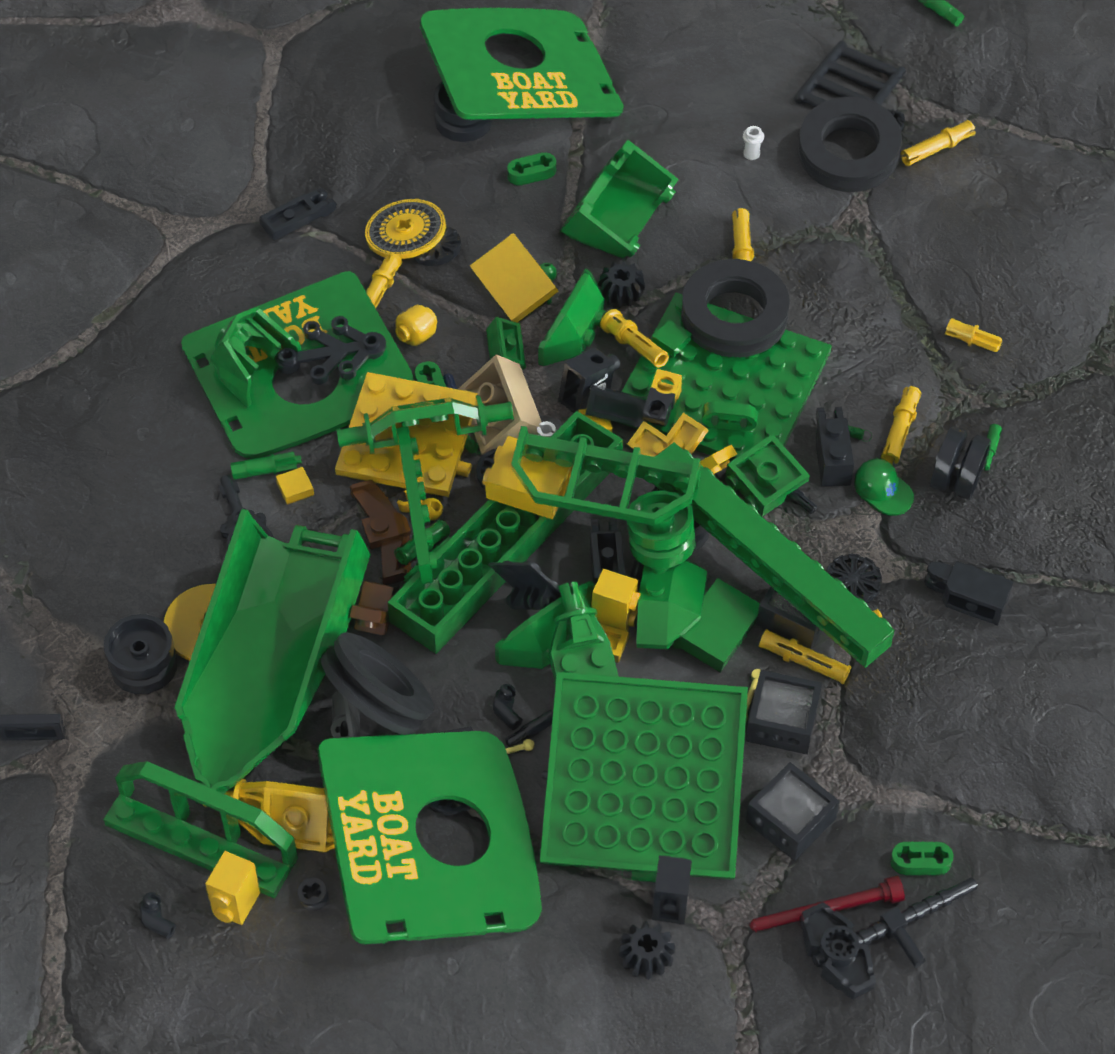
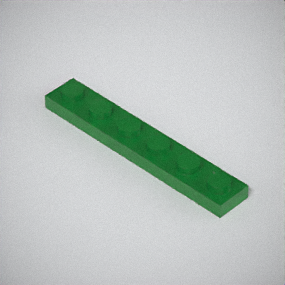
(418, 512)

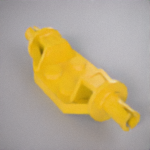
(294, 807)

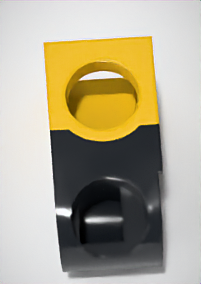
(662, 397)

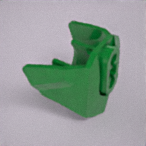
(230, 359)

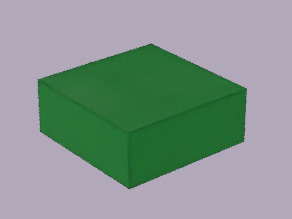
(672, 338)

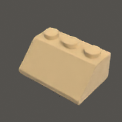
(498, 383)

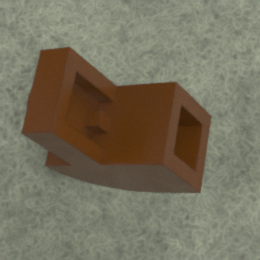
(372, 610)

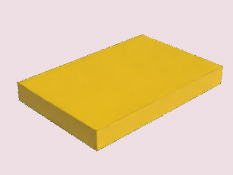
(514, 278)

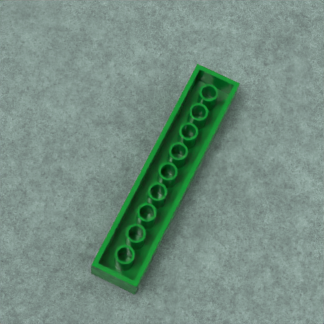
(493, 534)

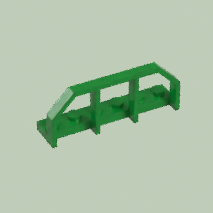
(599, 459)
(190, 841)

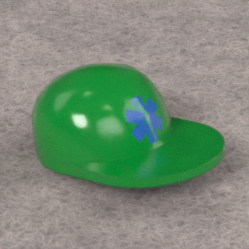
(882, 488)

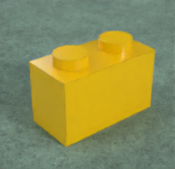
(616, 600)
(232, 888)

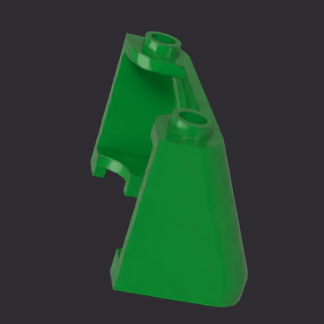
(620, 202)

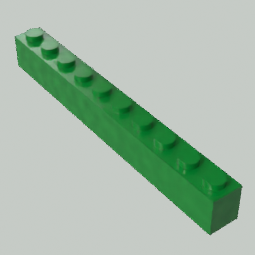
(784, 565)

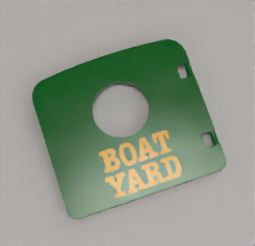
(483, 88)
(270, 421)
(386, 875)

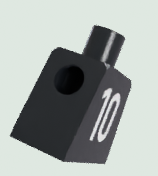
(583, 372)

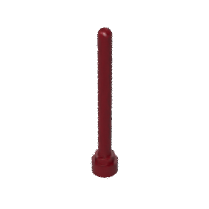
(889, 890)

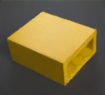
(506, 488)

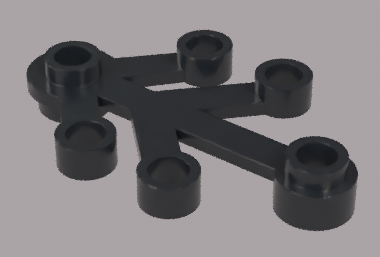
(334, 351)

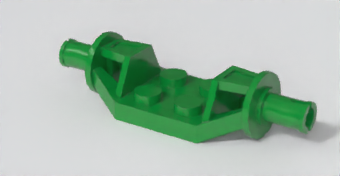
(411, 413)
(589, 646)

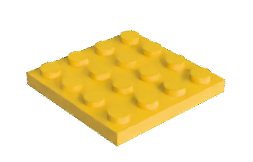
(436, 441)

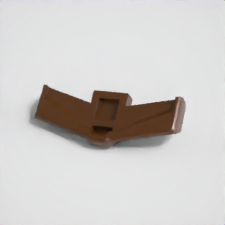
(383, 528)

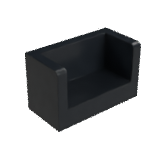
(671, 889)

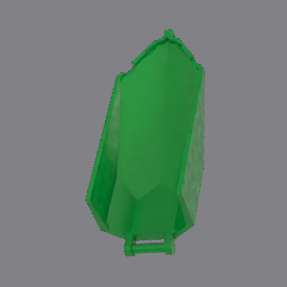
(264, 645)

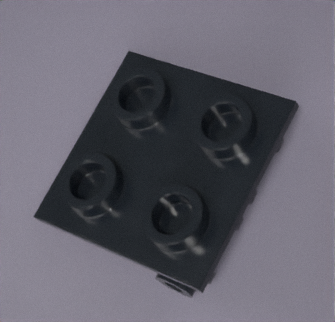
(530, 586)

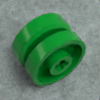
(667, 542)

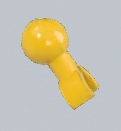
(434, 507)

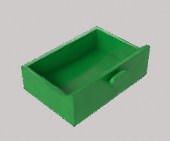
(723, 625)

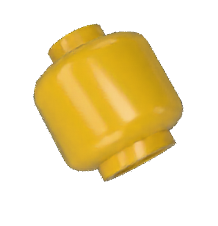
(416, 325)

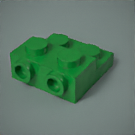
(765, 475)

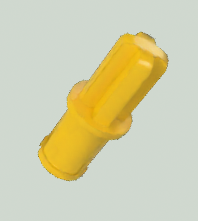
(973, 335)

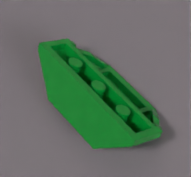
(574, 324)
(669, 603)
(531, 640)

